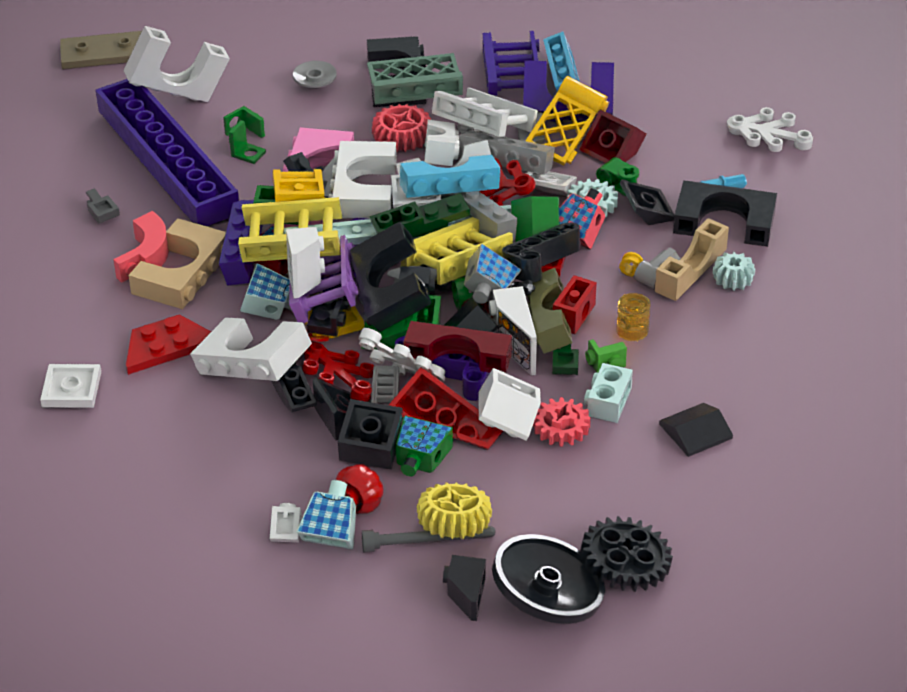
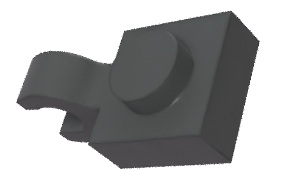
(101, 207)

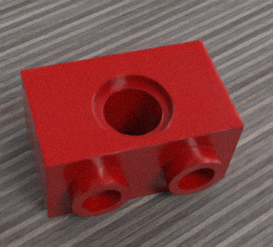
(576, 301)

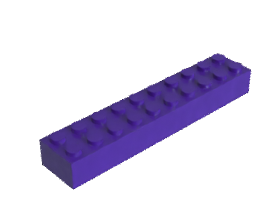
(167, 152)

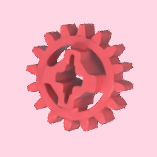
(562, 422)

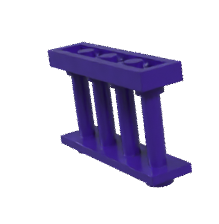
(492, 59)

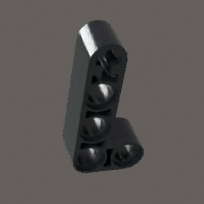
(543, 249)

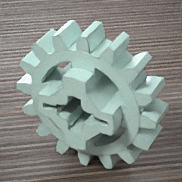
(609, 199)

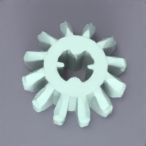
(733, 271)

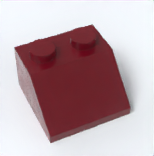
(612, 138)

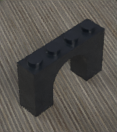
(391, 49)
(699, 199)
(370, 262)

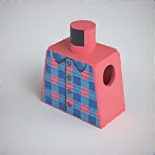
(585, 213)

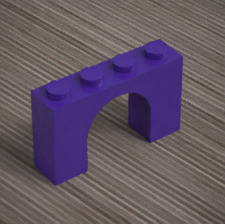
(538, 97)

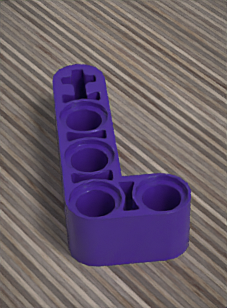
(460, 368)

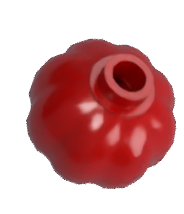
(362, 486)

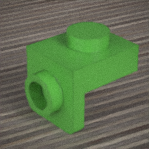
(612, 354)

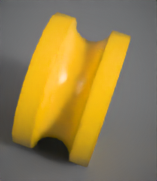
(630, 257)

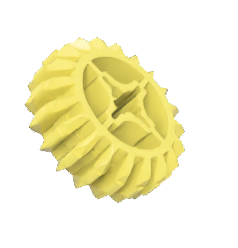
(454, 510)

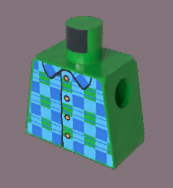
(422, 445)

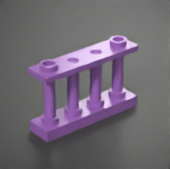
(348, 288)

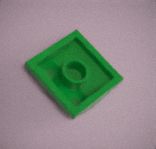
(535, 215)

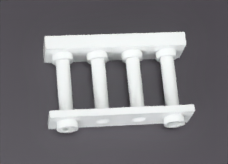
(484, 111)

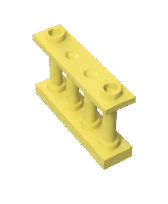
(277, 213)
(447, 241)

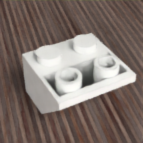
(508, 404)

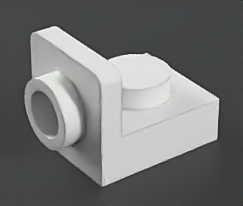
(285, 523)

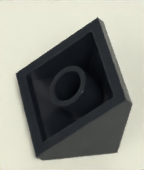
(331, 405)

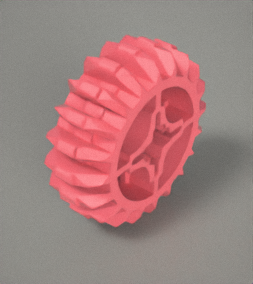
(401, 125)

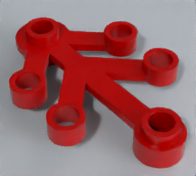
(521, 185)
(318, 354)

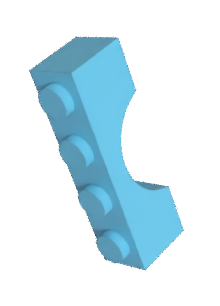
(425, 180)

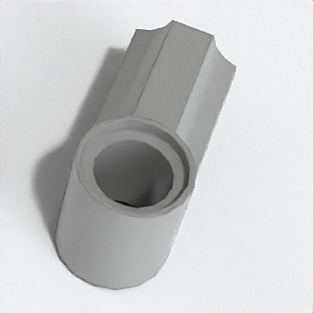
(646, 271)

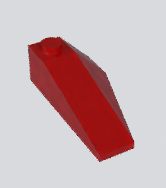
(433, 401)

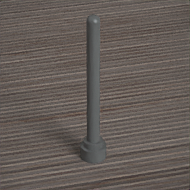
(372, 540)

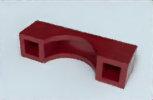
(486, 348)

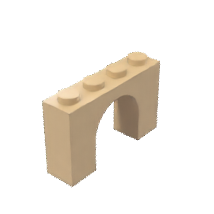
(179, 285)

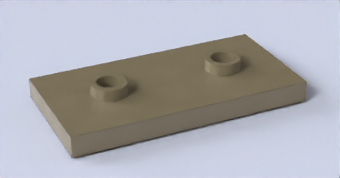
(97, 49)

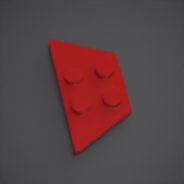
(163, 342)

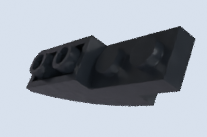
(294, 389)

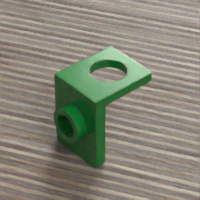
(252, 121)
(239, 144)

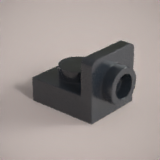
(299, 163)

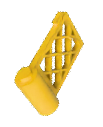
(582, 100)

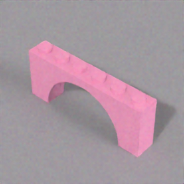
(318, 148)

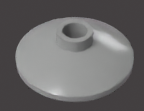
(314, 74)

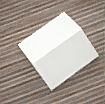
(553, 182)

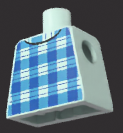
(266, 294)
(330, 518)

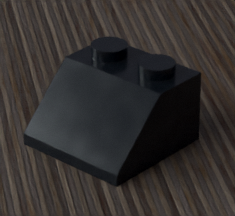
(370, 434)

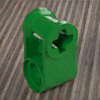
(615, 171)

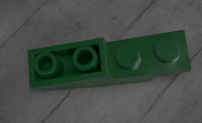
(423, 219)

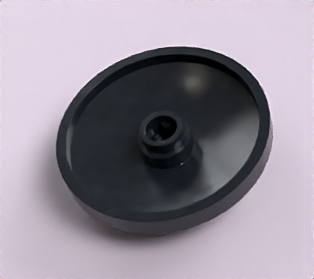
(547, 579)

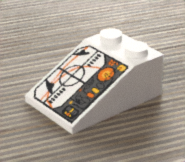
(513, 318)

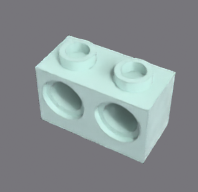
(608, 392)

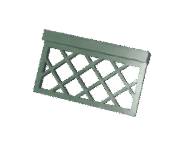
(414, 87)

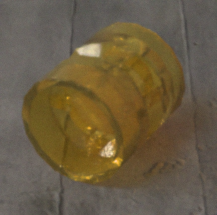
(633, 316)

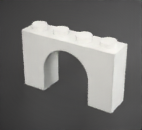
(195, 82)
(360, 159)
(224, 352)

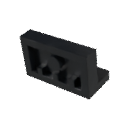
(329, 317)

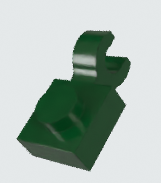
(565, 361)

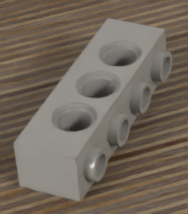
(531, 156)

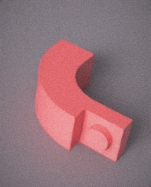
(153, 246)

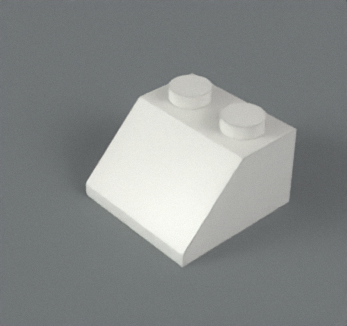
(304, 259)

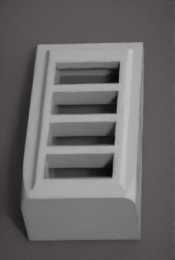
(385, 383)

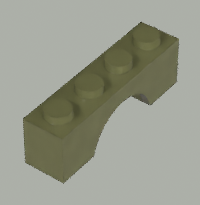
(549, 324)

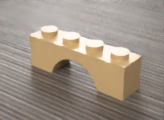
(676, 276)

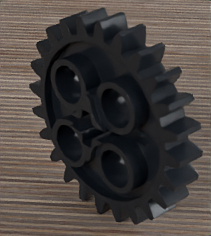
(626, 553)

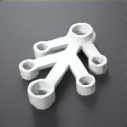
(743, 126)
(399, 356)

